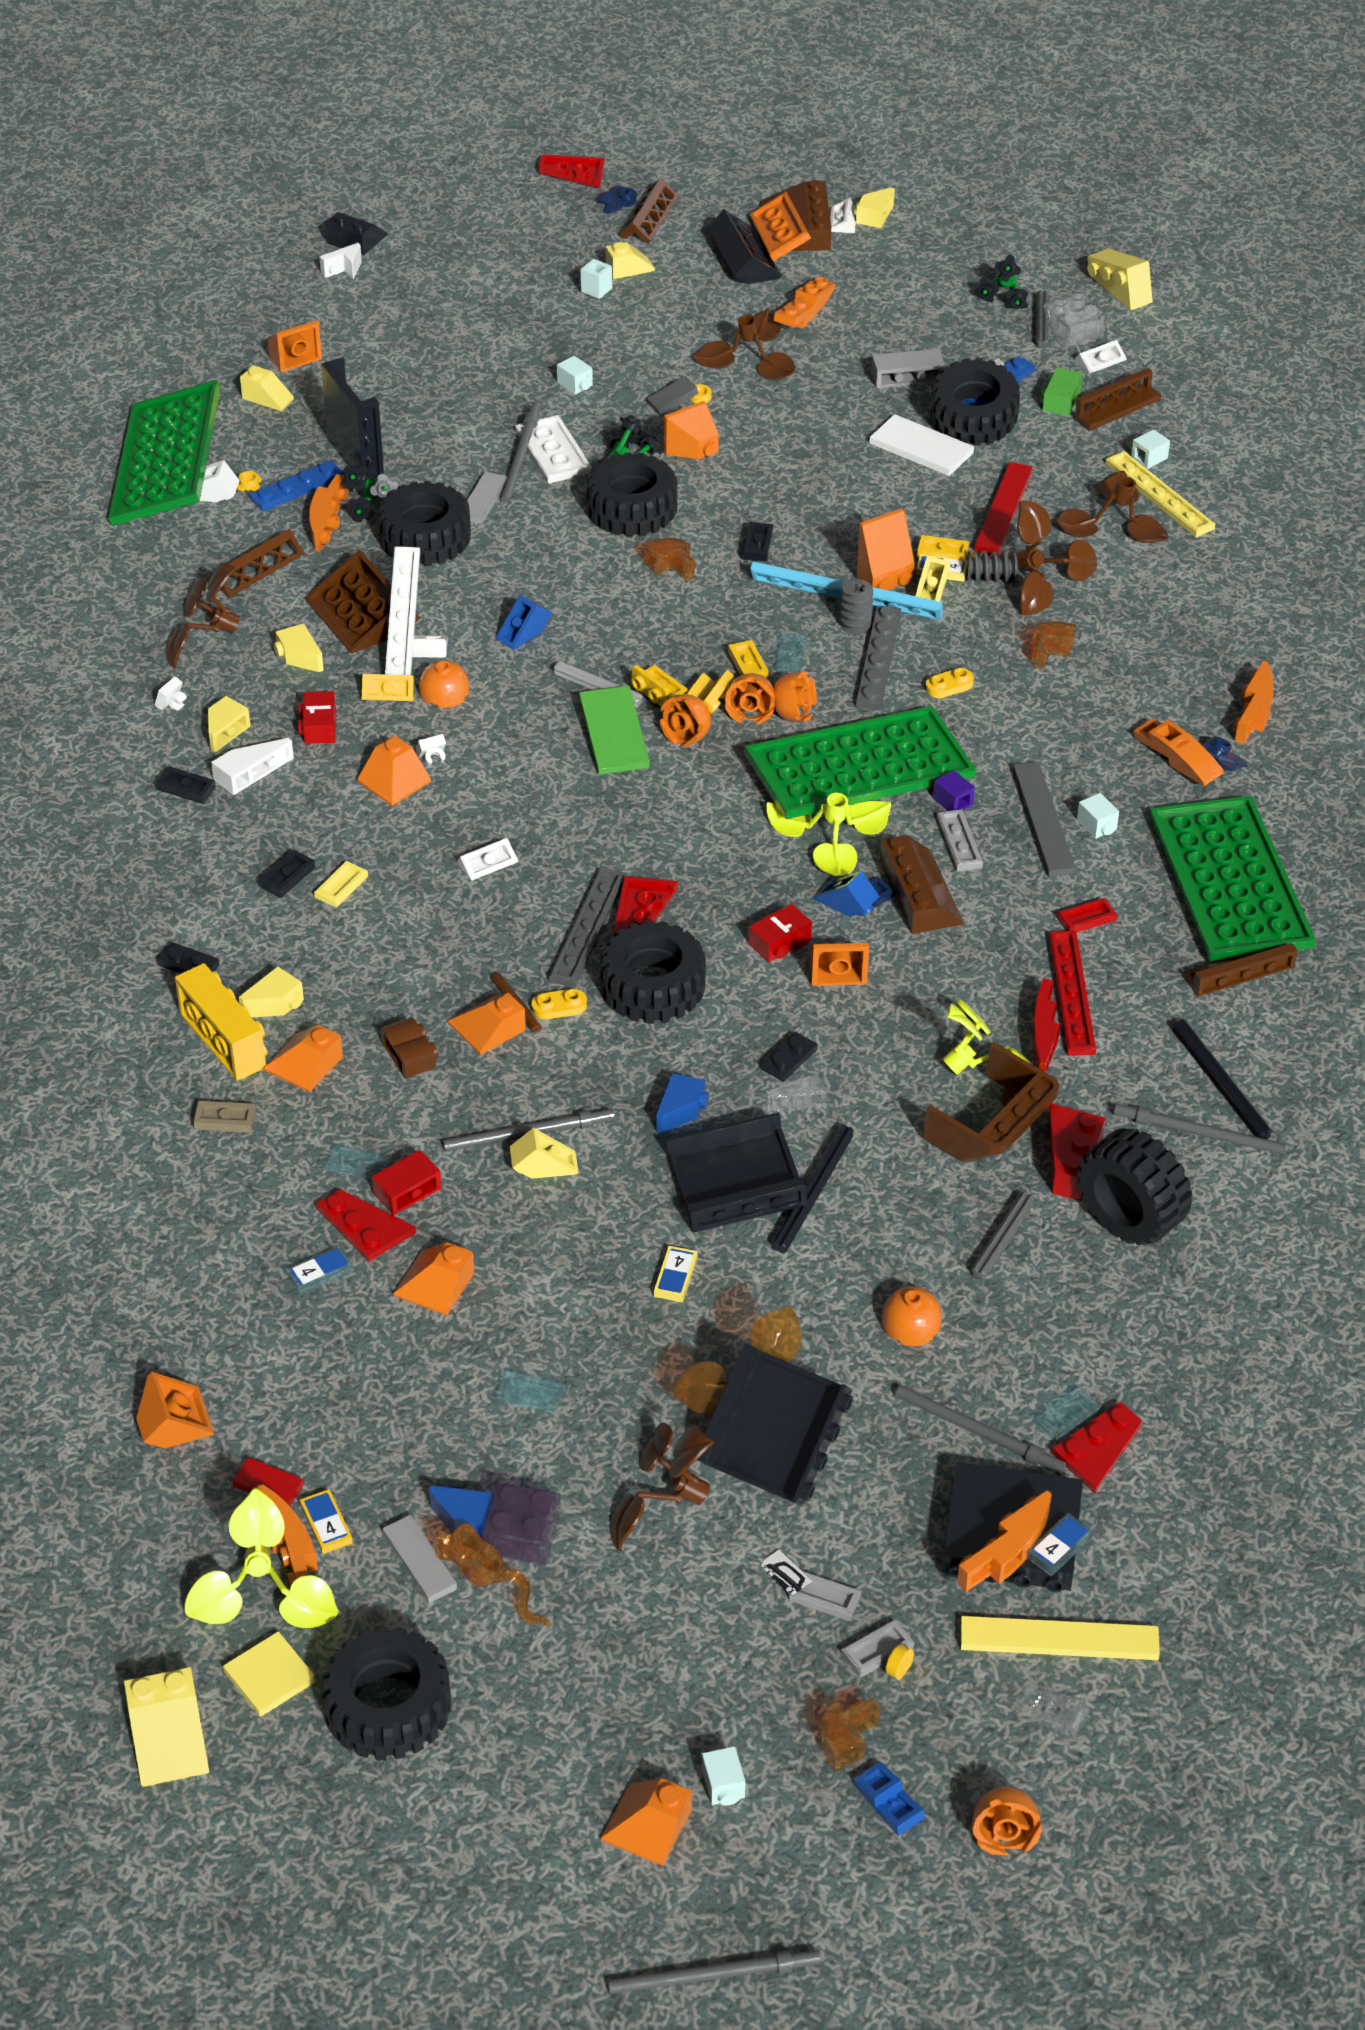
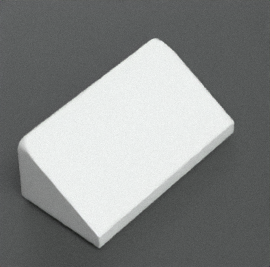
(843, 217)
(1101, 357)
(430, 646)
(487, 859)

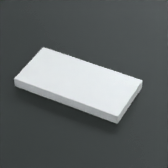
(921, 445)
(555, 450)

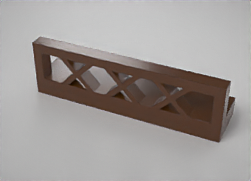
(647, 206)
(1116, 405)
(258, 554)
(1236, 971)

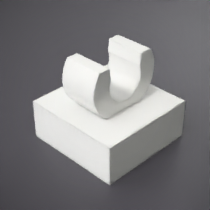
(171, 695)
(431, 746)

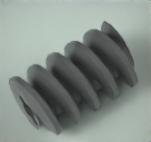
(992, 565)
(856, 606)

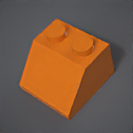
(839, 964)

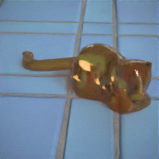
(484, 1566)

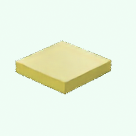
(269, 1674)

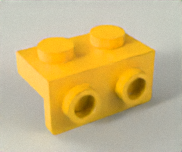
(656, 684)
(710, 691)

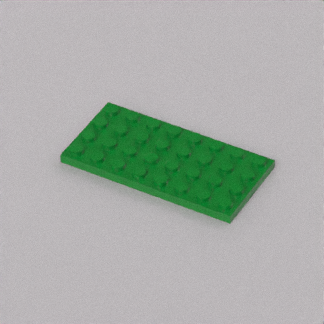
(165, 453)
(858, 760)
(1231, 877)

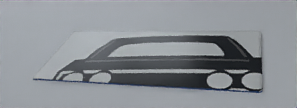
(785, 1572)

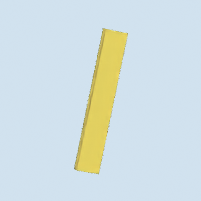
(1161, 494)
(1060, 1638)

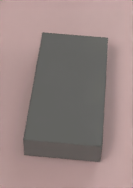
(673, 395)

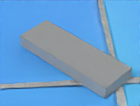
(485, 496)
(959, 840)
(419, 1559)

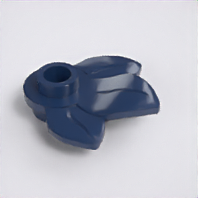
(617, 198)
(1221, 751)

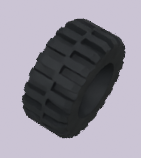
(981, 381)
(631, 494)
(425, 518)
(653, 996)
(1134, 1186)
(394, 1728)

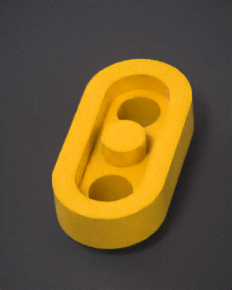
(949, 683)
(559, 1004)

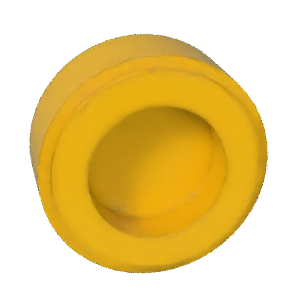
(704, 394)
(899, 1661)

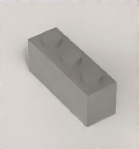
(906, 368)

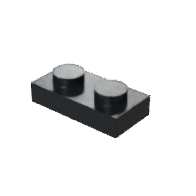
(758, 541)
(186, 785)
(287, 873)
(181, 959)
(789, 1056)

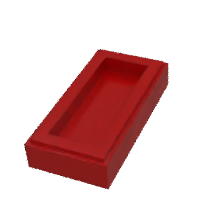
(1087, 915)
(256, 1473)

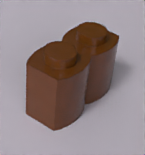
(409, 1047)

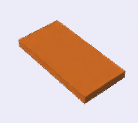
(779, 226)

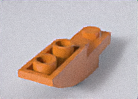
(807, 303)
(324, 511)
(1256, 704)
(1181, 749)
(296, 1544)
(1009, 1550)

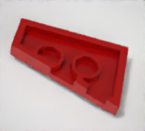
(574, 168)
(643, 900)
(364, 1225)
(1098, 1445)

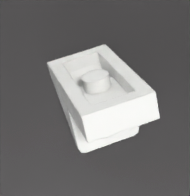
(344, 259)

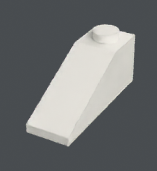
(219, 482)
(248, 764)

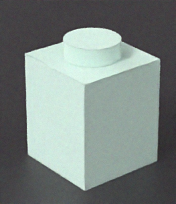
(596, 278)
(574, 375)
(1150, 449)
(1098, 815)
(723, 1776)

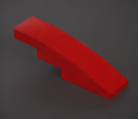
(1045, 1030)

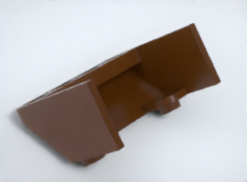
(1026, 1097)

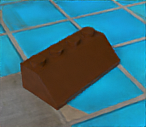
(918, 885)

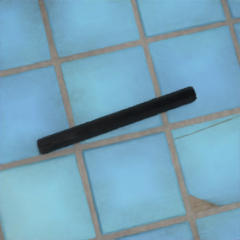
(1222, 1079)
(813, 1188)

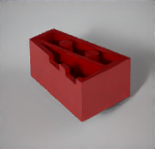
(1070, 1137)

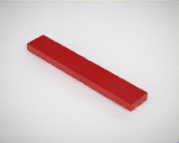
(1003, 508)
(1072, 993)

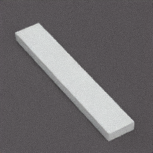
(402, 611)

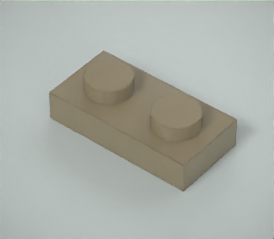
(225, 1116)

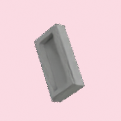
(828, 1597)
(874, 1648)

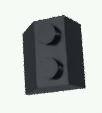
(347, 230)

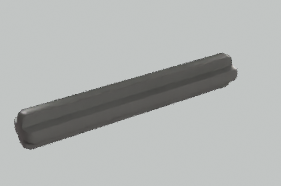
(1042, 324)
(1002, 1236)

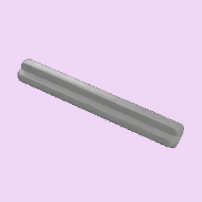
(589, 680)

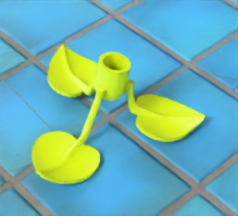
(834, 858)
(963, 1054)
(255, 1526)

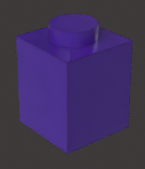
(953, 792)

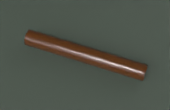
(504, 987)

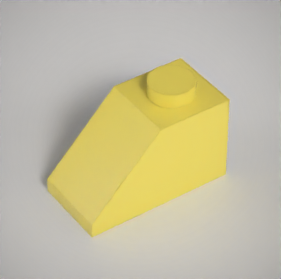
(874, 207)
(627, 260)
(264, 388)
(933, 578)
(298, 648)
(226, 722)
(273, 995)
(542, 1156)

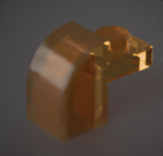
(670, 554)
(1053, 639)
(841, 1732)

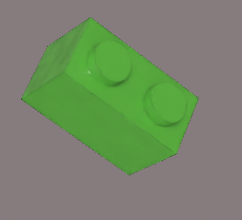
(1062, 391)

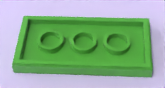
(614, 730)

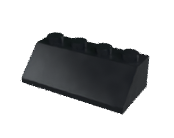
(742, 249)

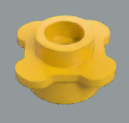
(249, 481)

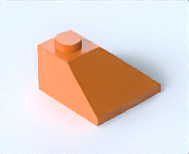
(295, 346)
(690, 432)
(393, 771)
(490, 1022)
(307, 1057)
(437, 1277)
(172, 1412)
(649, 1819)

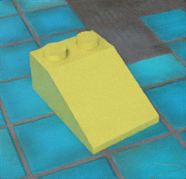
(166, 1727)

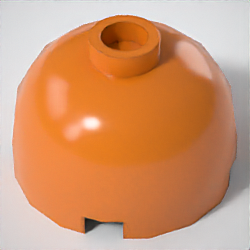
(444, 684)
(792, 692)
(750, 693)
(685, 719)
(911, 1316)
(1006, 1815)

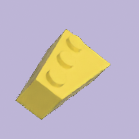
(1122, 276)

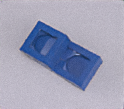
(888, 1798)

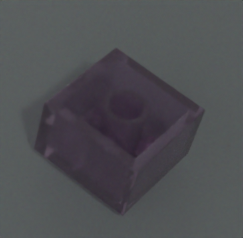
(523, 1523)

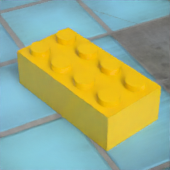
(221, 1021)

